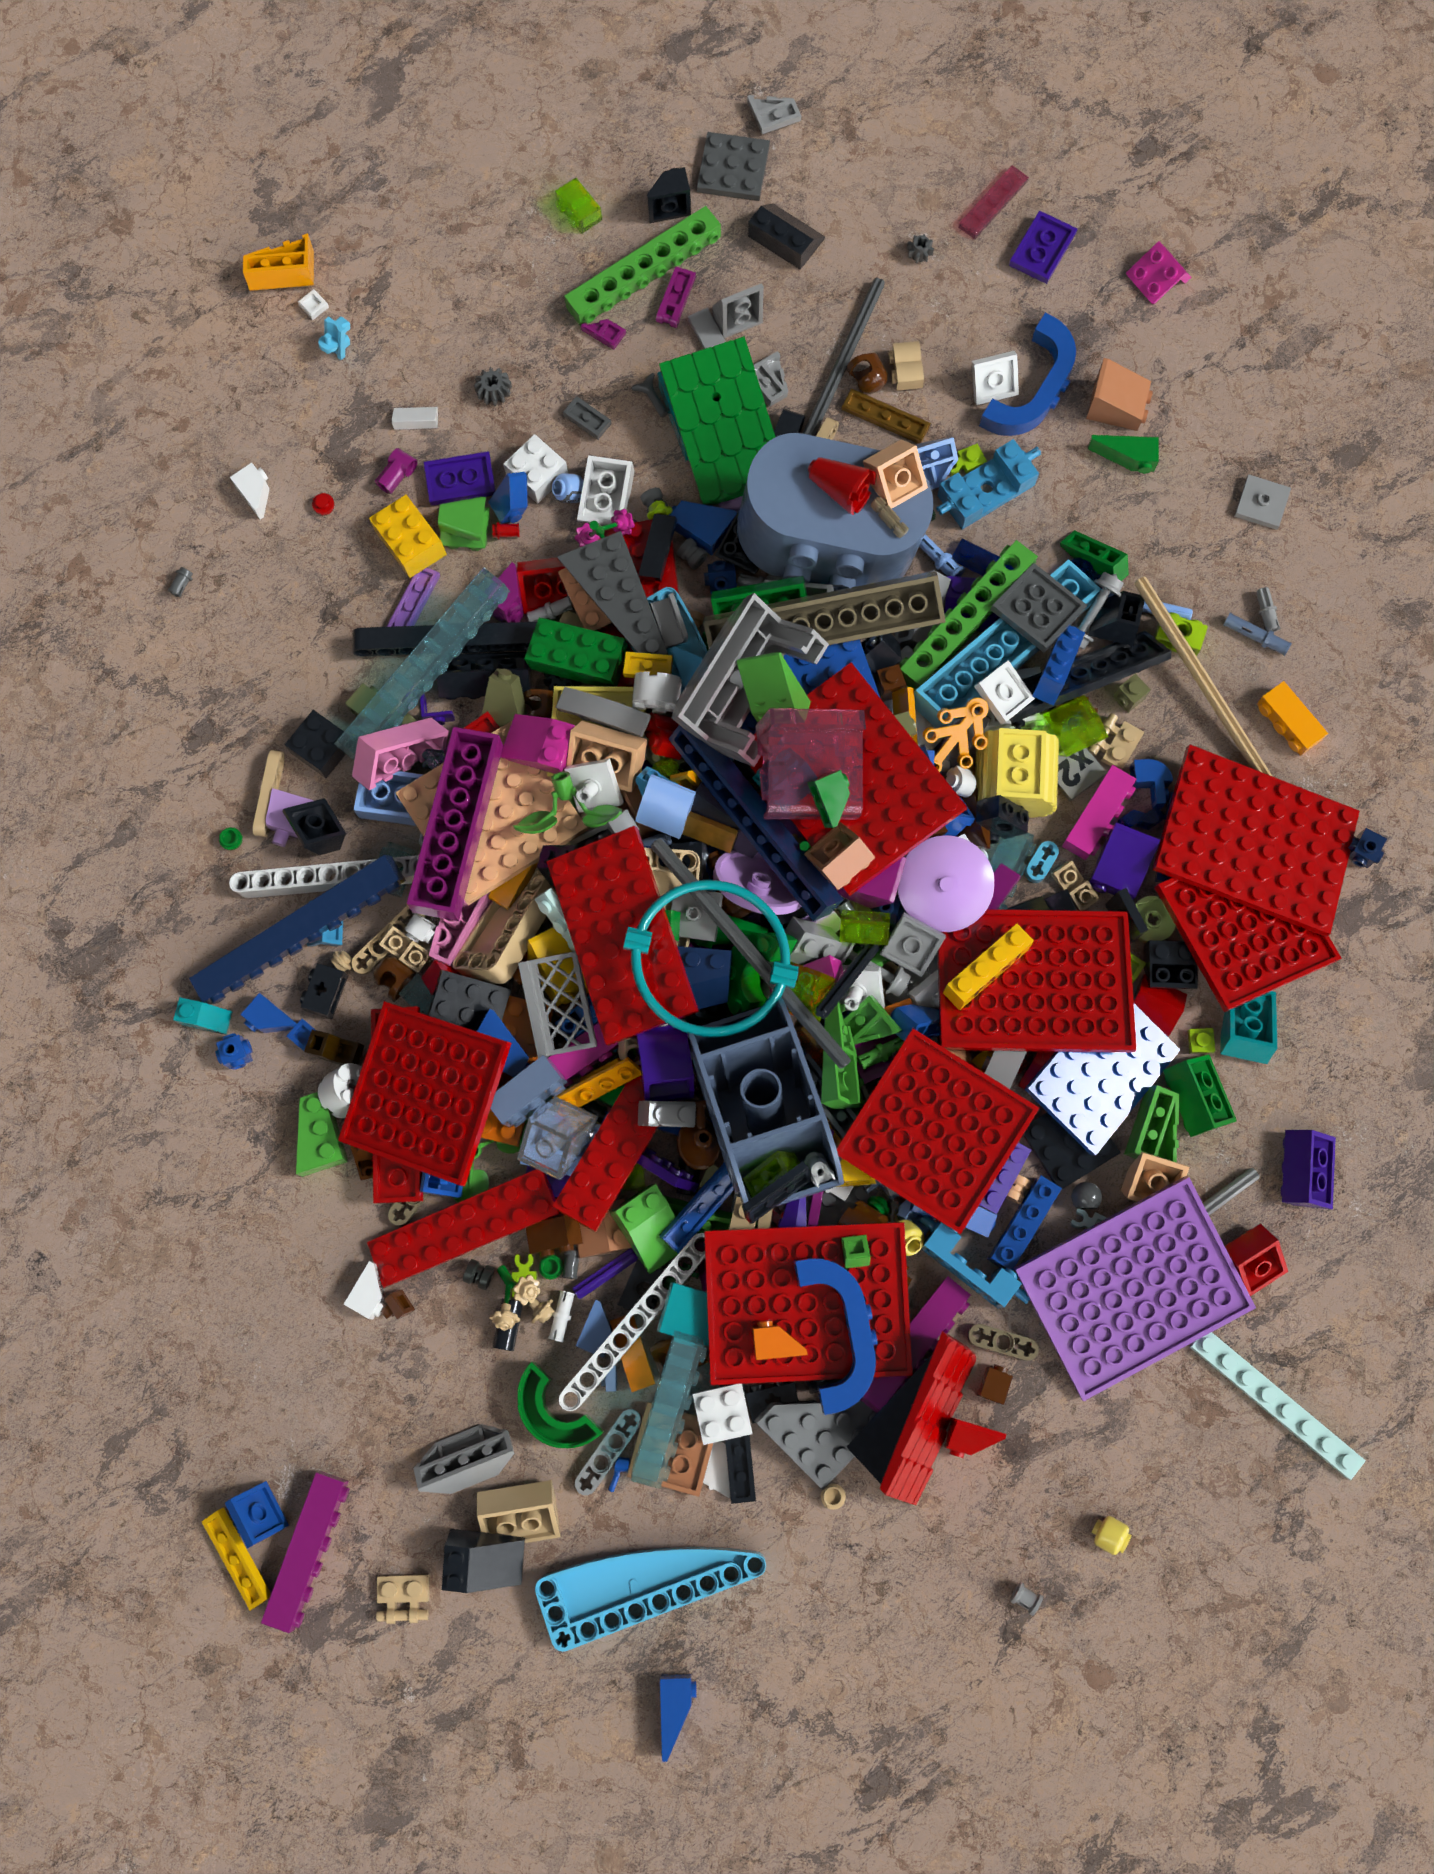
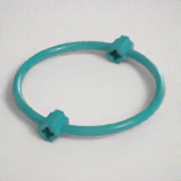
(782, 973)

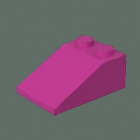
(538, 743)

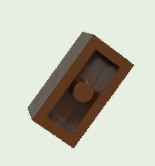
(552, 1235)

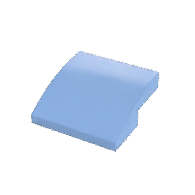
(665, 806)

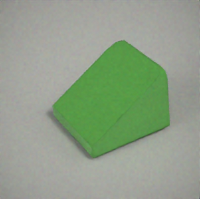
(855, 1251)

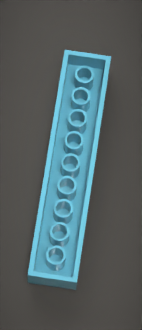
(955, 681)

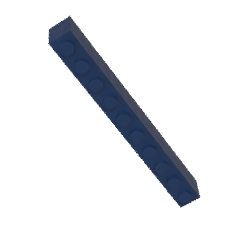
(766, 835)
(297, 929)

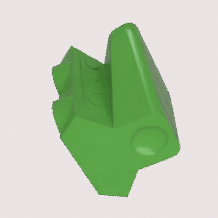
(464, 523)

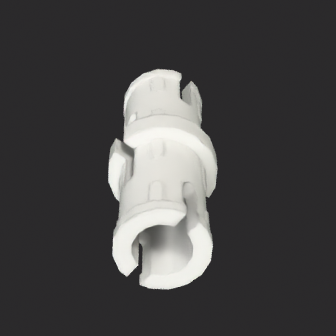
(561, 1316)

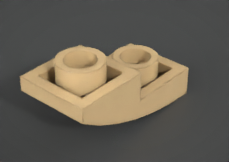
(1080, 890)
(404, 948)

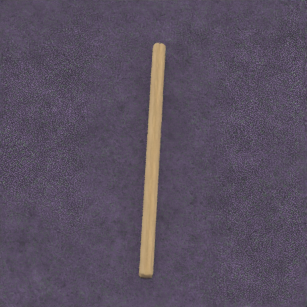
(1200, 675)

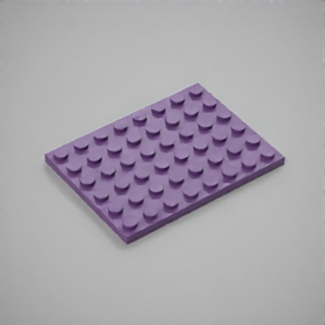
(1134, 1288)

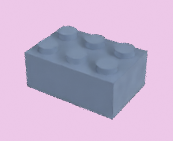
(527, 1092)

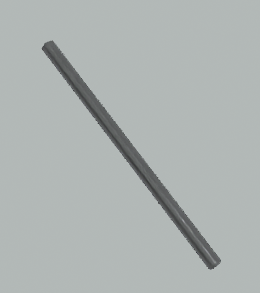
(844, 357)
(751, 954)

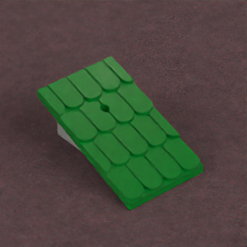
(718, 416)

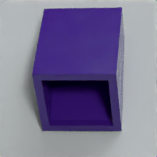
(1123, 861)
(665, 1064)

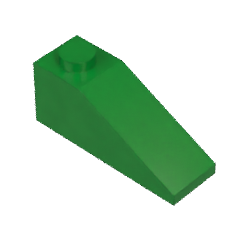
(1128, 451)
(1101, 556)

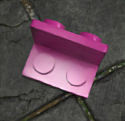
(1157, 273)

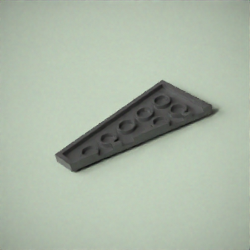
(613, 584)

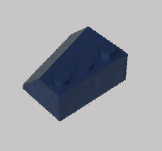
(707, 974)

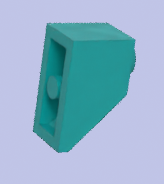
(202, 1016)

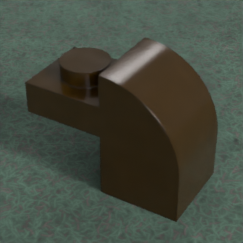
(333, 1048)

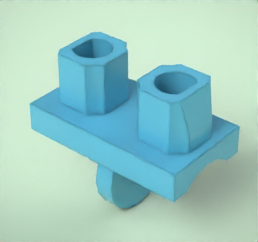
(334, 336)

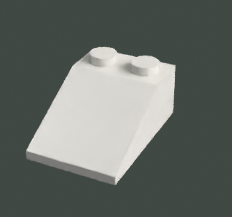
(605, 489)

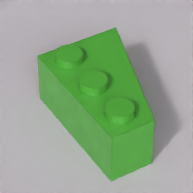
(1156, 1125)
(317, 1138)

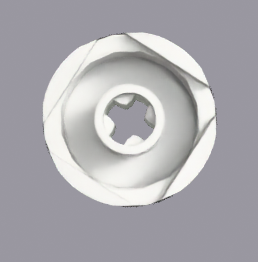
(656, 692)
(338, 1088)

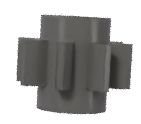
(920, 248)

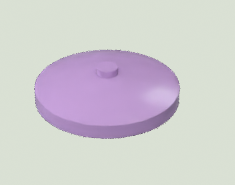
(756, 877)
(946, 883)

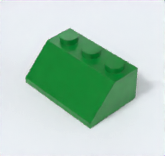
(1201, 1095)

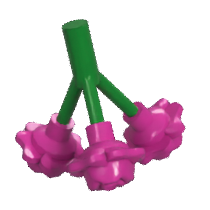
(590, 533)

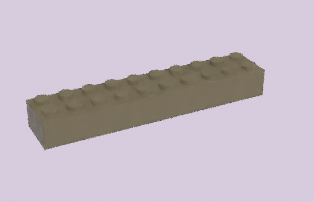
(858, 610)

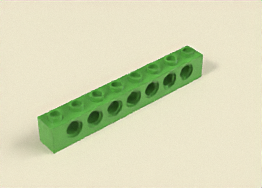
(646, 256)
(1016, 556)

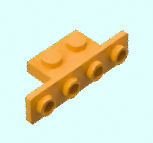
(601, 1081)

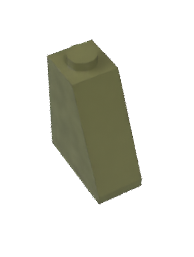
(504, 697)

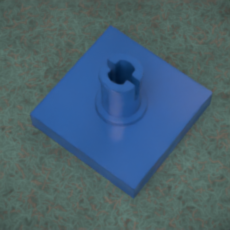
(256, 1514)

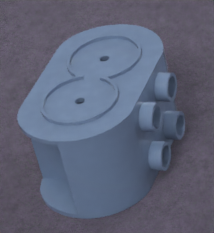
(800, 531)
(762, 1098)

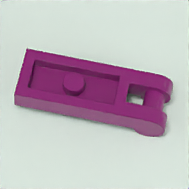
(676, 296)

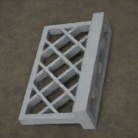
(537, 1005)

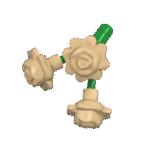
(526, 1292)

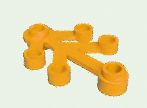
(958, 732)

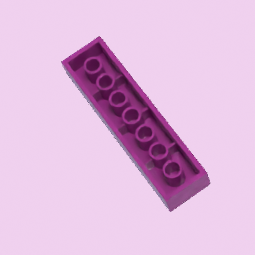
(455, 824)

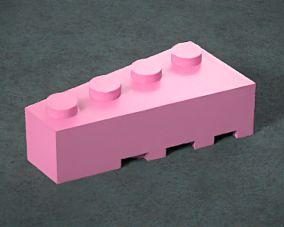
(395, 749)
(452, 934)

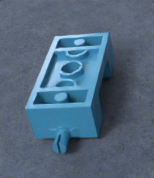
(1008, 475)
(996, 1290)

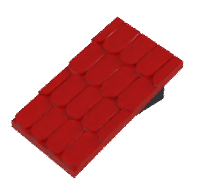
(912, 1425)

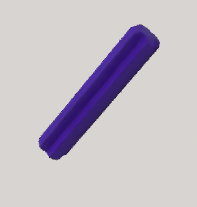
(605, 1273)

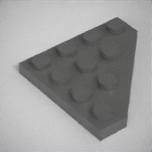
(815, 1439)

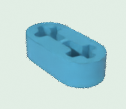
(1046, 864)

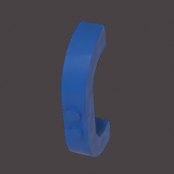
(1018, 420)
(855, 1384)

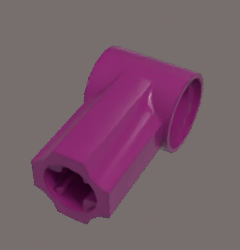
(399, 465)

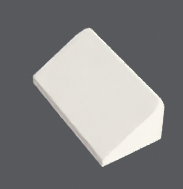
(415, 418)

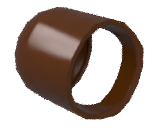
(872, 378)
(539, 708)
(394, 975)

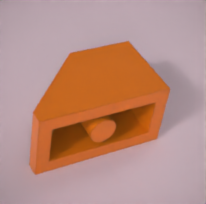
(774, 1342)

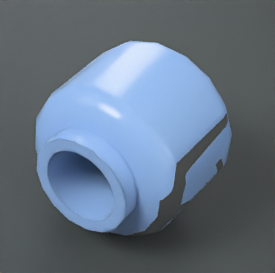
(567, 488)

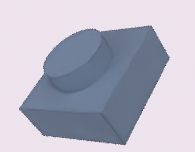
(610, 1380)

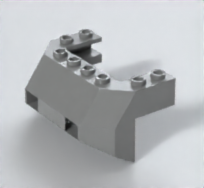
(715, 696)

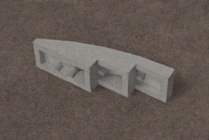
(603, 711)

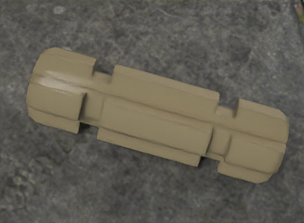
(889, 517)

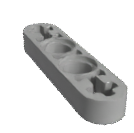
(606, 1450)

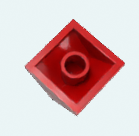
(1160, 1005)

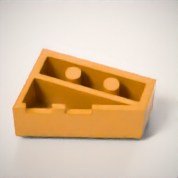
(280, 267)

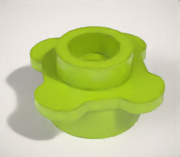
(658, 508)

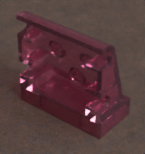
(804, 746)

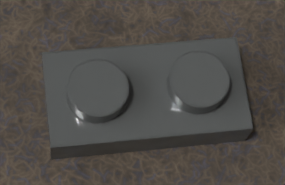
(587, 418)

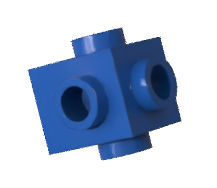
(240, 1055)

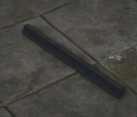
(846, 980)

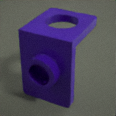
(440, 717)

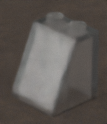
(556, 1137)

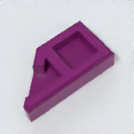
(605, 332)

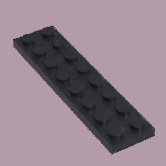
(1100, 669)

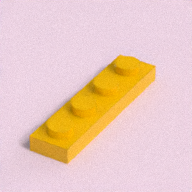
(236, 1558)

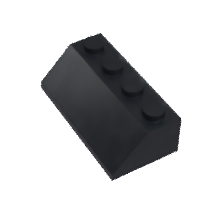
(470, 673)

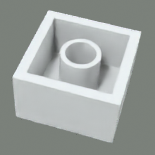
(539, 464)
(722, 1414)

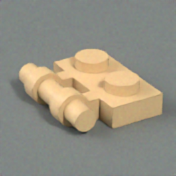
(1122, 745)
(401, 1589)

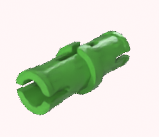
(880, 1053)

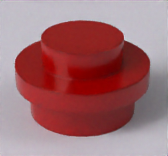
(323, 504)

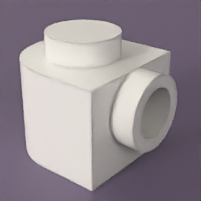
(961, 781)
(420, 929)

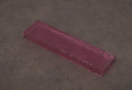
(993, 202)

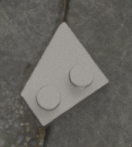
(773, 112)
(771, 379)

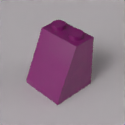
(879, 890)

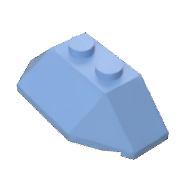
(937, 459)

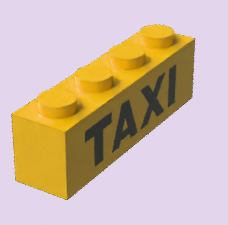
(988, 966)

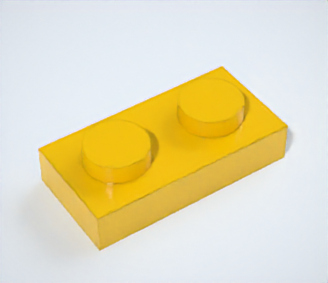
(646, 662)

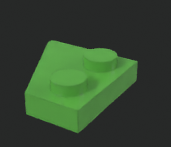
(870, 1022)

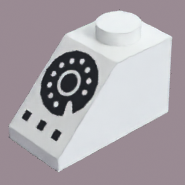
(367, 1294)

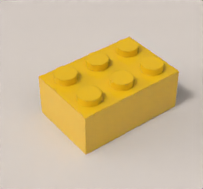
(408, 536)

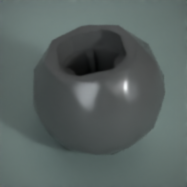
(1086, 1196)

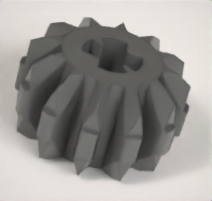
(493, 386)

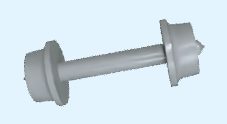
(1109, 584)
(897, 982)

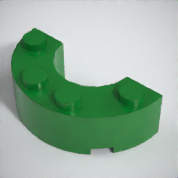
(744, 980)
(542, 1423)

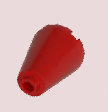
(843, 482)

